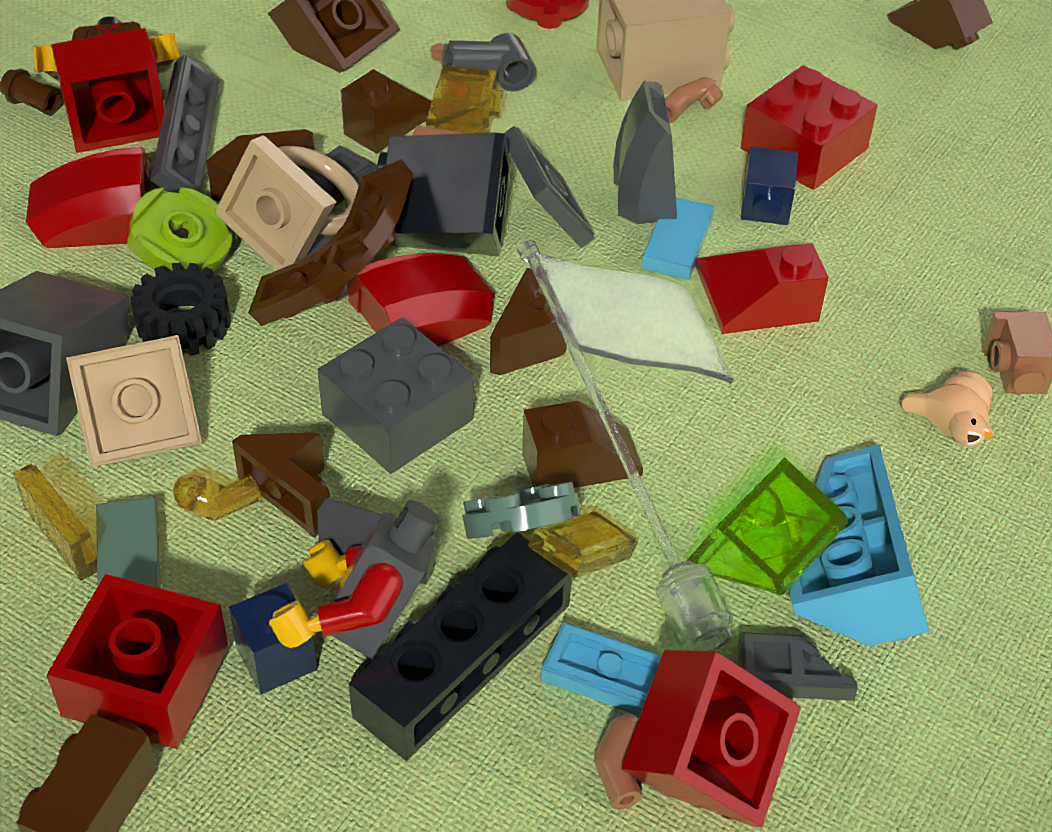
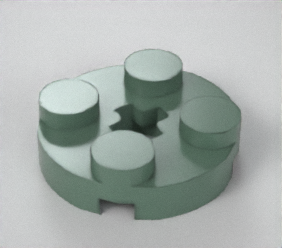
(521, 511)

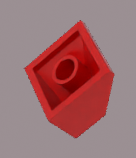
(764, 287)

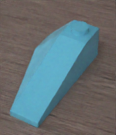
(865, 575)

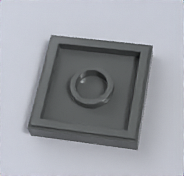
(548, 187)

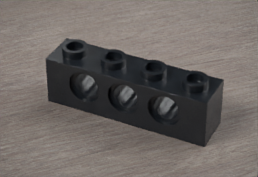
(410, 711)

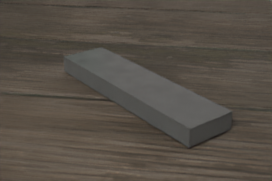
(185, 127)

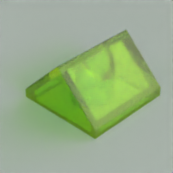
(772, 532)

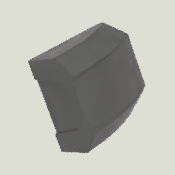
(645, 159)

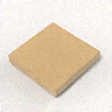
(134, 400)

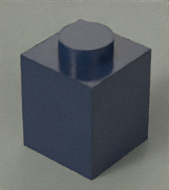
(769, 185)
(260, 649)

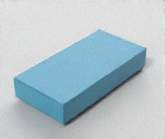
(678, 241)

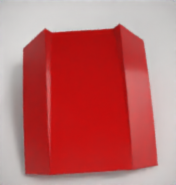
(88, 199)
(429, 290)

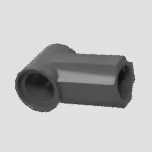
(501, 54)

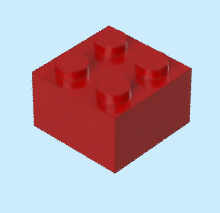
(110, 89)
(813, 118)
(140, 658)

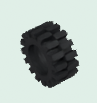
(179, 289)

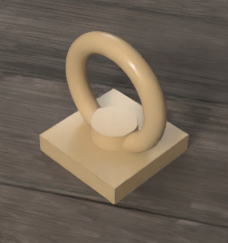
(279, 205)

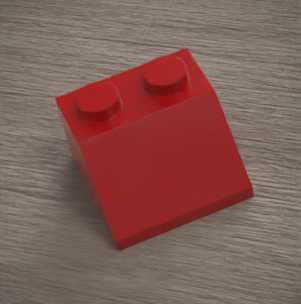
(712, 735)

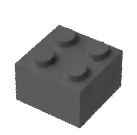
(396, 394)

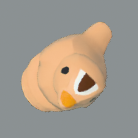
(956, 408)

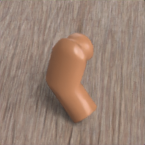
(687, 94)
(609, 757)

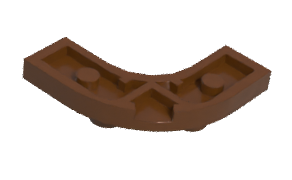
(326, 272)

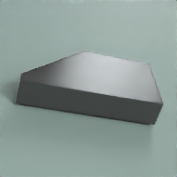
(793, 667)

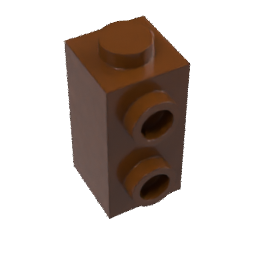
(93, 781)

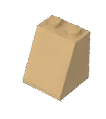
(663, 42)

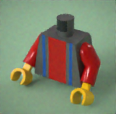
(374, 584)

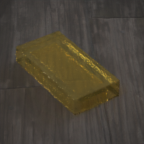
(57, 521)
(583, 544)

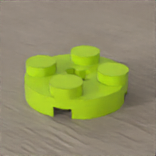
(158, 246)

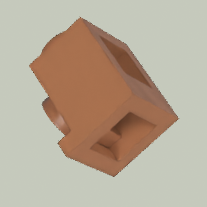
(1021, 351)

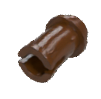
(21, 88)

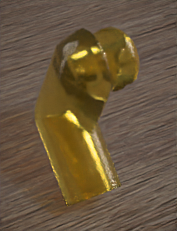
(213, 499)

